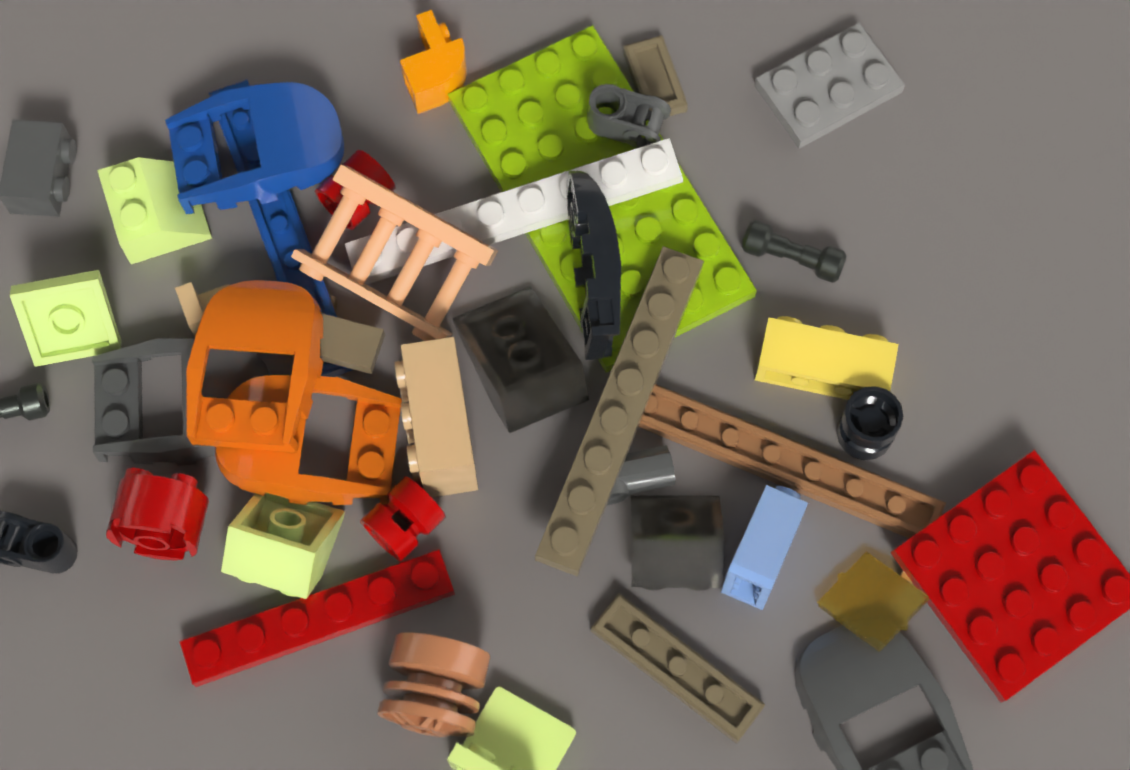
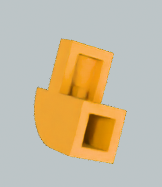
(437, 70)

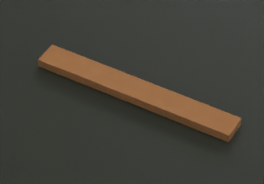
(789, 463)

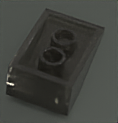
(522, 359)

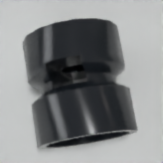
(869, 423)

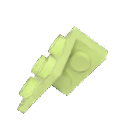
(513, 737)

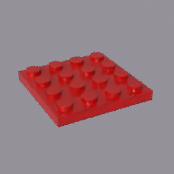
(1017, 575)

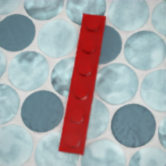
(317, 618)

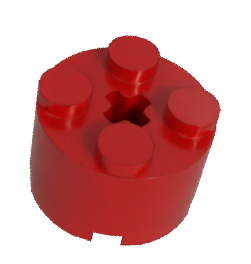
(158, 514)

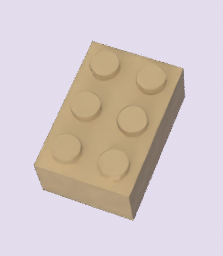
(436, 417)

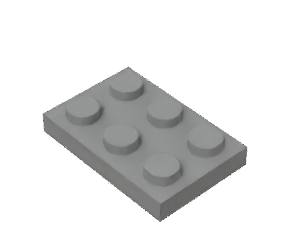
(829, 85)

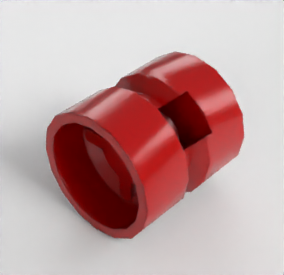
(329, 191)
(414, 507)

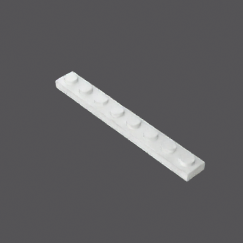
(531, 205)

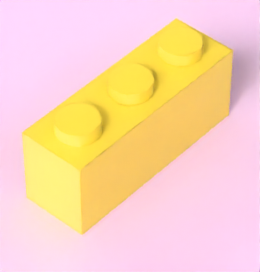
(824, 358)

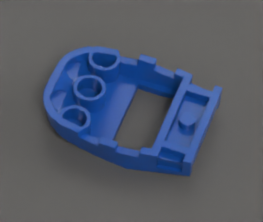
(294, 136)

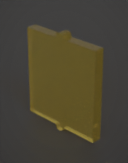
(873, 601)

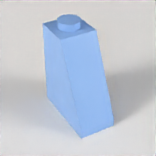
(764, 546)

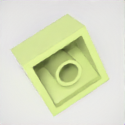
(147, 209)
(281, 543)

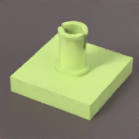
(65, 317)

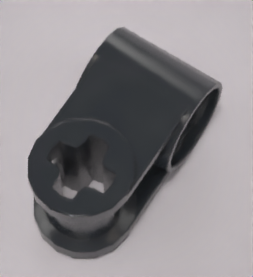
(25, 540)

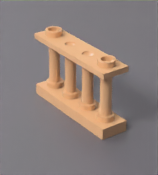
(393, 212)

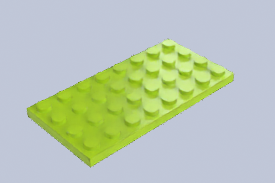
(534, 125)

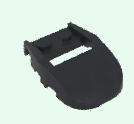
(600, 275)

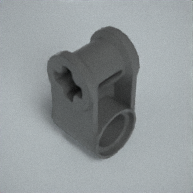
(630, 115)

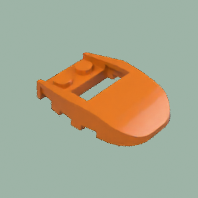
(263, 320)
(277, 471)

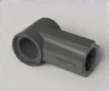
(643, 472)

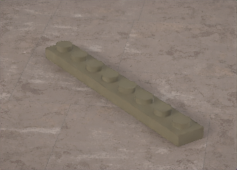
(619, 412)

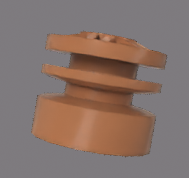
(435, 675)

